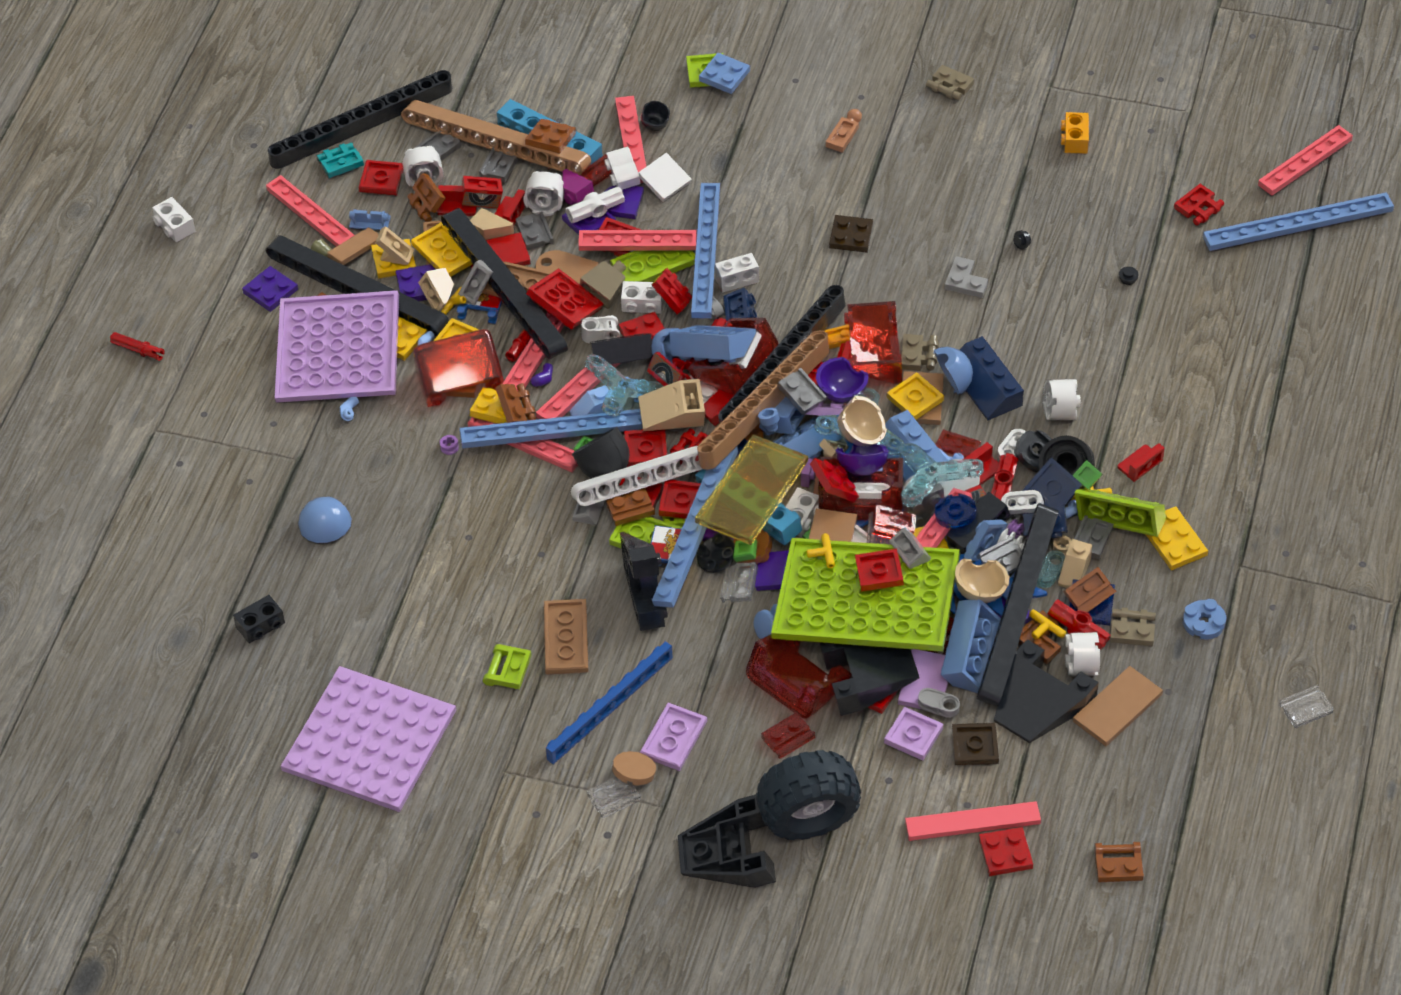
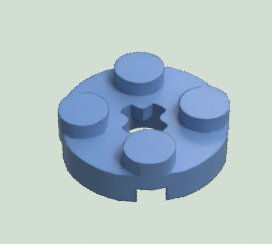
(1208, 609)

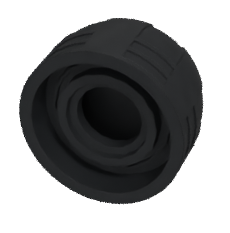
(1068, 452)
(603, 454)

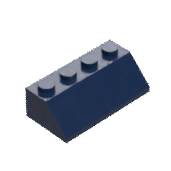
(992, 384)

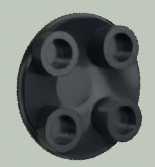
(716, 553)

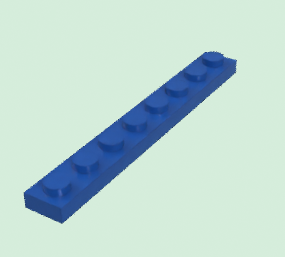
(607, 704)

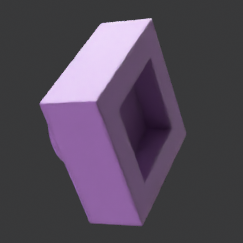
(807, 474)

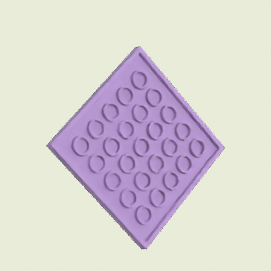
(337, 346)
(369, 738)

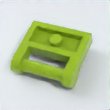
(513, 669)

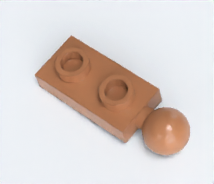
(844, 131)

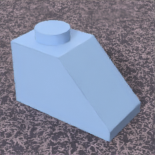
(590, 402)

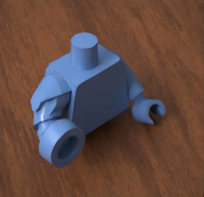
(781, 419)

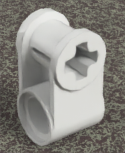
(598, 328)

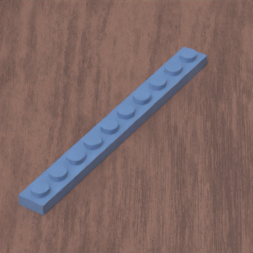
(1298, 221)
(705, 251)
(549, 428)
(689, 538)

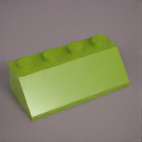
(1121, 511)

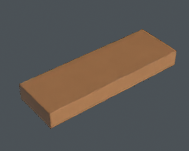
(353, 247)

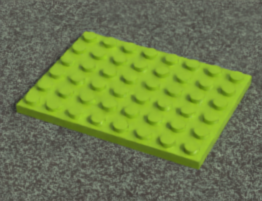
(830, 608)

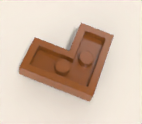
(1050, 647)

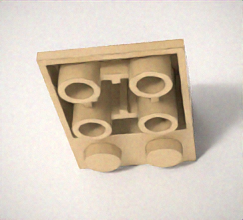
(673, 406)

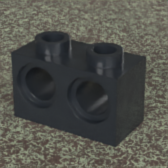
(259, 619)

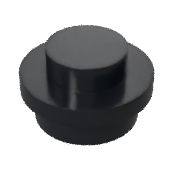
(1022, 239)
(1128, 275)

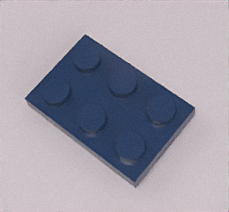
(1054, 485)

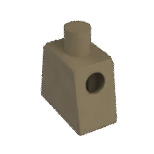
(604, 281)

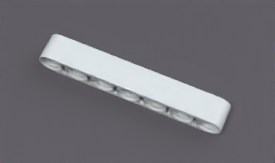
(631, 473)

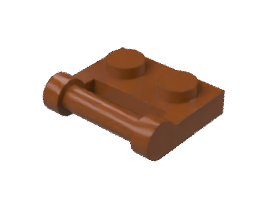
(1119, 868)

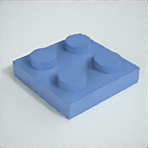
(724, 73)
(986, 536)

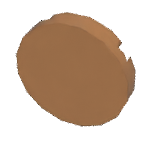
(634, 768)

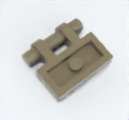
(950, 82)
(912, 352)
(1133, 632)

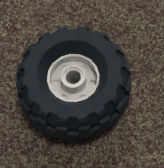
(808, 795)

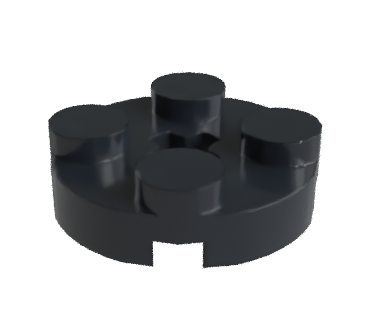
(1024, 446)

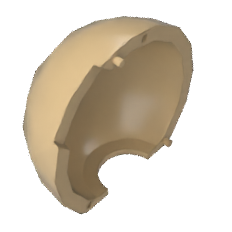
(862, 422)
(981, 581)

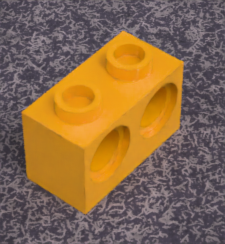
(1075, 132)

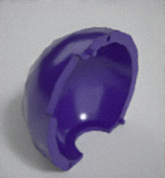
(840, 380)
(863, 459)

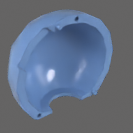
(955, 367)
(324, 520)

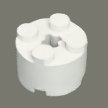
(421, 161)
(544, 193)
(1061, 399)
(1082, 654)

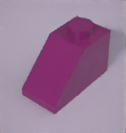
(575, 187)

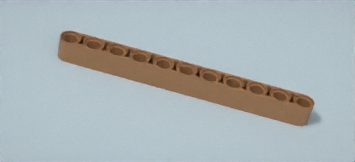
(490, 136)
(766, 395)

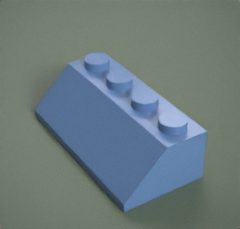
(711, 342)
(910, 431)
(806, 439)
(970, 644)

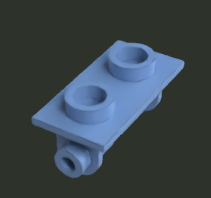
(374, 220)

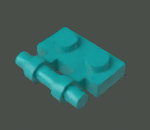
(340, 159)

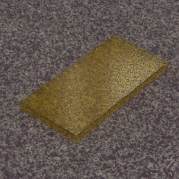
(751, 489)

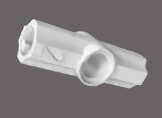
(595, 204)

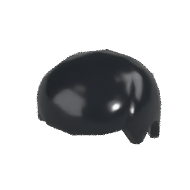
(655, 115)

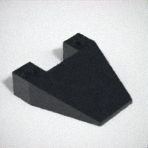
(641, 572)
(874, 673)
(1038, 701)
(722, 847)

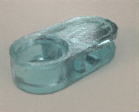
(1050, 572)

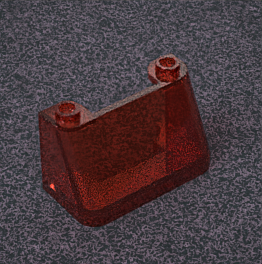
(875, 340)
(457, 364)
(731, 377)
(891, 497)
(792, 677)

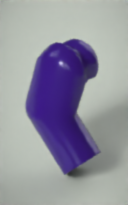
(544, 377)

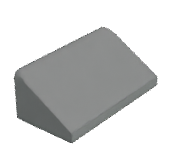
(476, 282)
(590, 513)
(909, 548)

